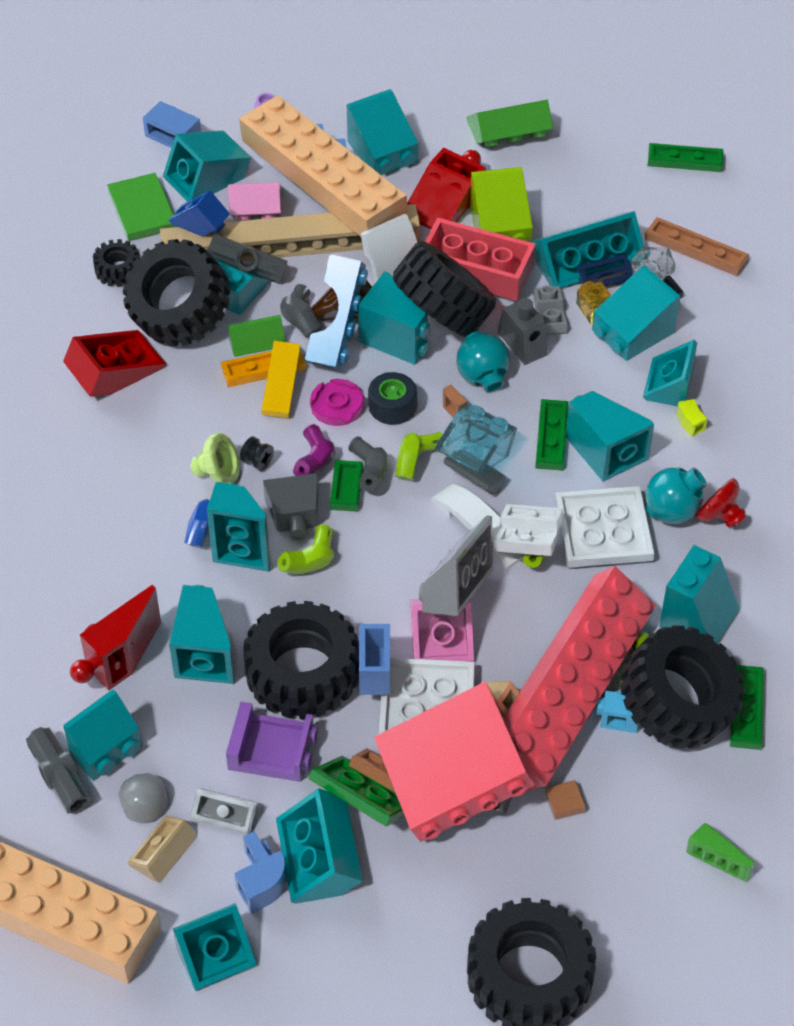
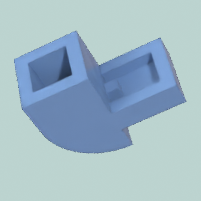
(265, 878)

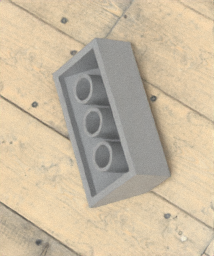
(460, 572)

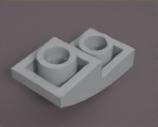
(549, 305)

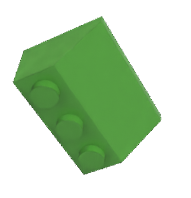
(511, 123)

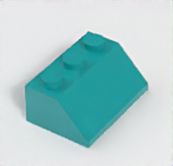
(237, 528)
(318, 848)

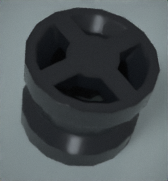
(256, 453)

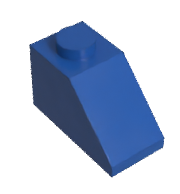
(201, 215)

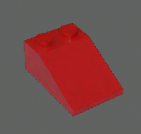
(111, 361)

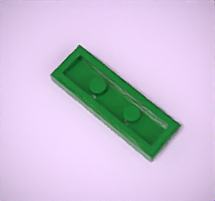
(685, 157)
(551, 435)
(747, 727)

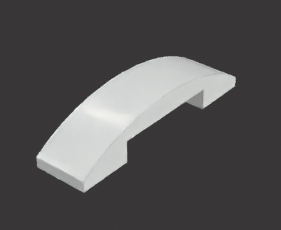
(470, 511)

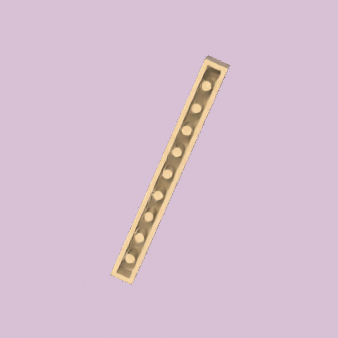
(287, 235)

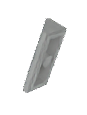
(224, 810)

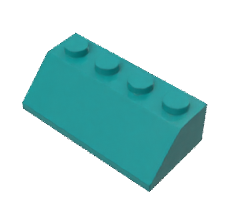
(563, 251)

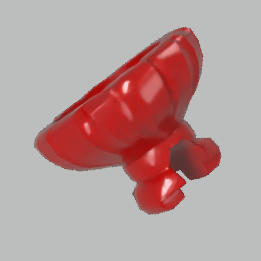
(723, 505)

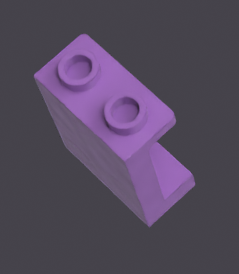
(270, 745)

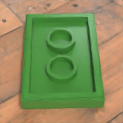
(141, 206)

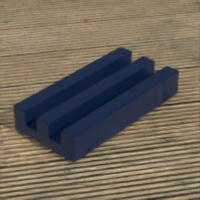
(626, 267)

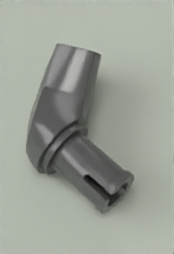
(299, 312)
(375, 463)

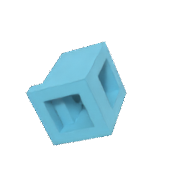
(614, 713)

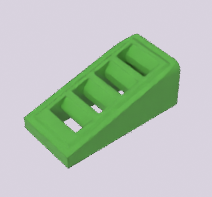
(718, 852)

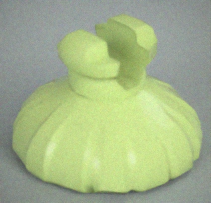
(218, 460)

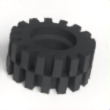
(111, 253)

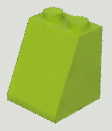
(501, 203)

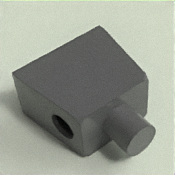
(524, 331)
(293, 503)

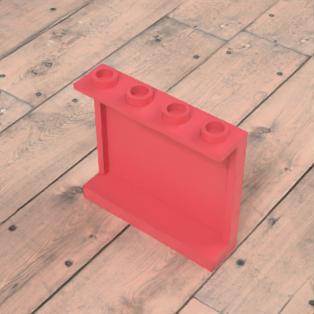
(453, 762)

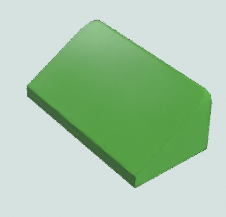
(255, 335)

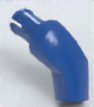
(198, 525)

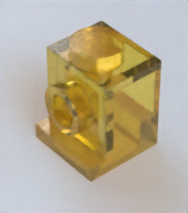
(590, 297)

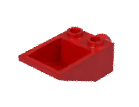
(445, 186)
(118, 641)

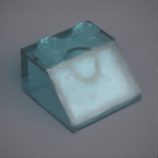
(477, 439)

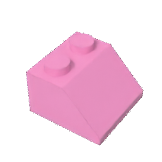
(254, 200)
(441, 635)

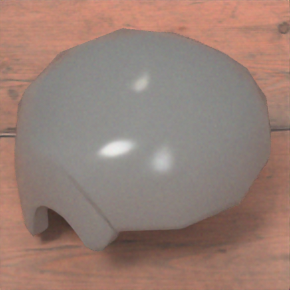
(143, 798)

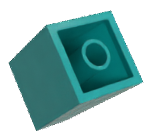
(381, 133)
(204, 163)
(637, 314)
(393, 322)
(608, 434)
(700, 595)
(199, 638)

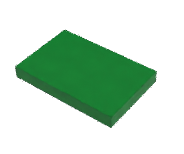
(358, 790)

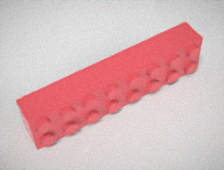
(575, 671)

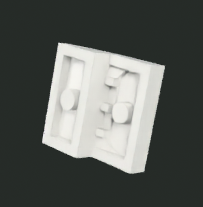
(388, 244)
(528, 529)

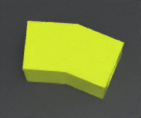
(691, 417)

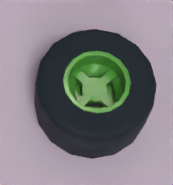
(392, 398)

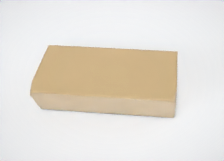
(163, 848)

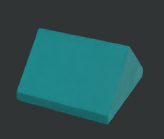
(671, 375)
(214, 946)

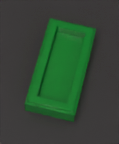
(345, 485)

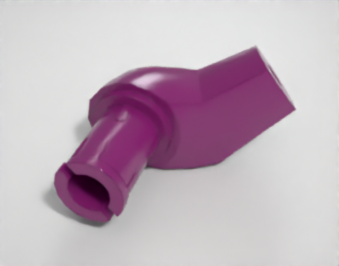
(320, 455)

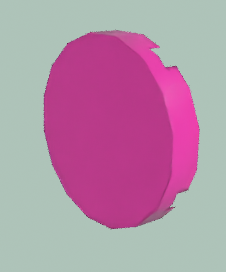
(337, 402)

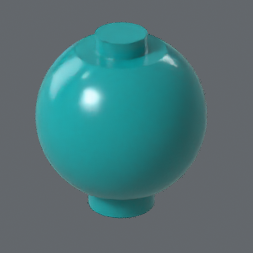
(483, 360)
(675, 494)

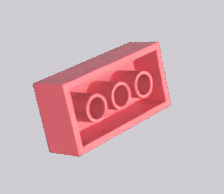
(493, 258)

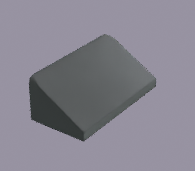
(489, 480)

